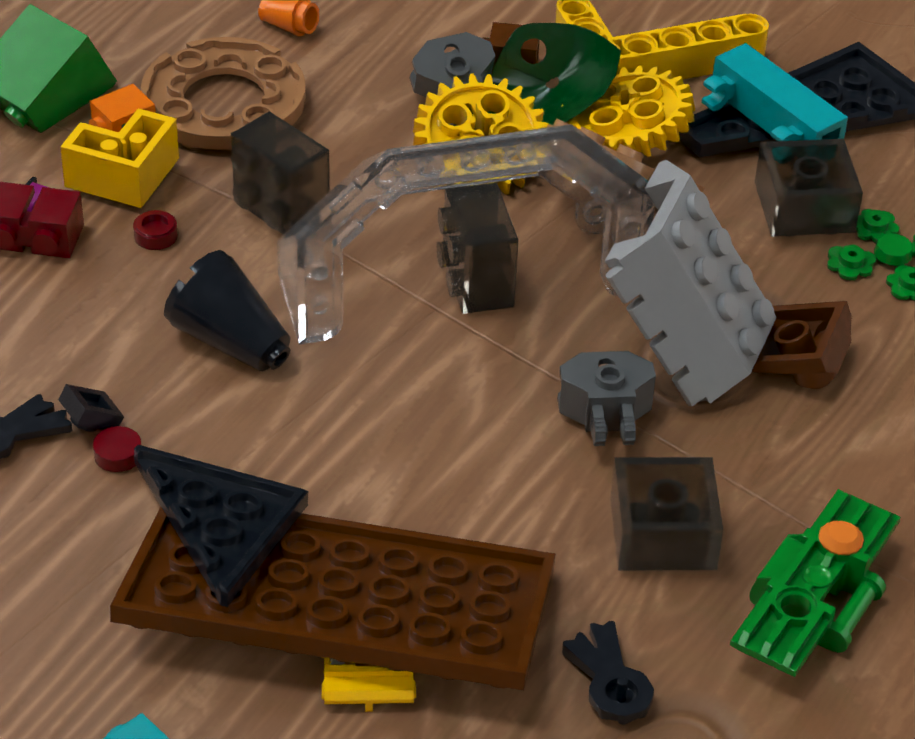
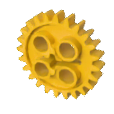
(453, 107)
(640, 110)

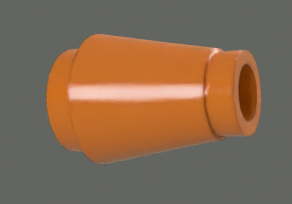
(293, 16)

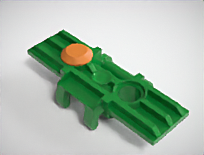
(791, 588)

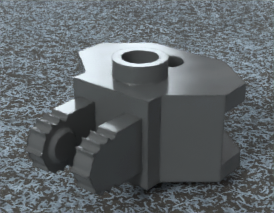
(436, 67)
(607, 395)

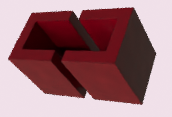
(49, 228)

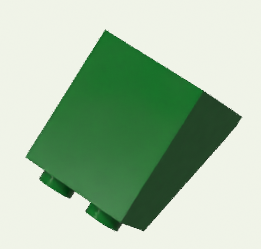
(48, 70)

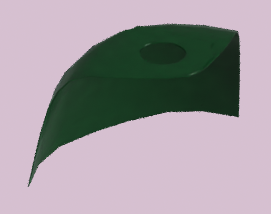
(574, 54)

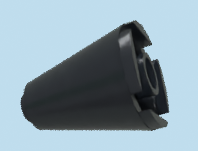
(228, 313)

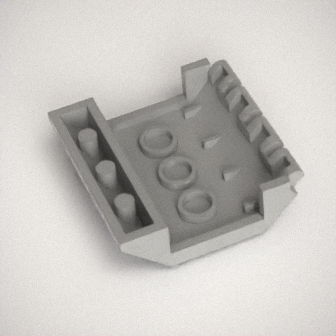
(691, 291)

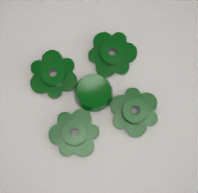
(889, 248)

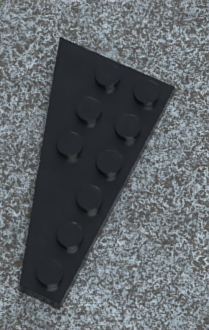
(848, 79)

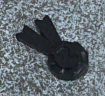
(29, 421)
(615, 690)

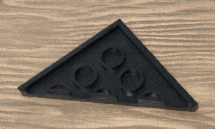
(221, 515)

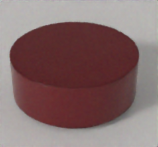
(155, 230)
(115, 448)

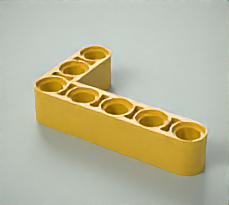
(683, 49)

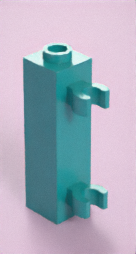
(771, 98)

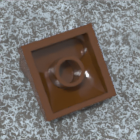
(807, 342)

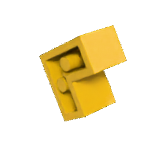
(123, 163)

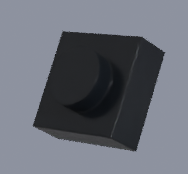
(90, 408)

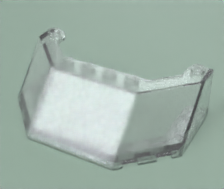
(310, 254)

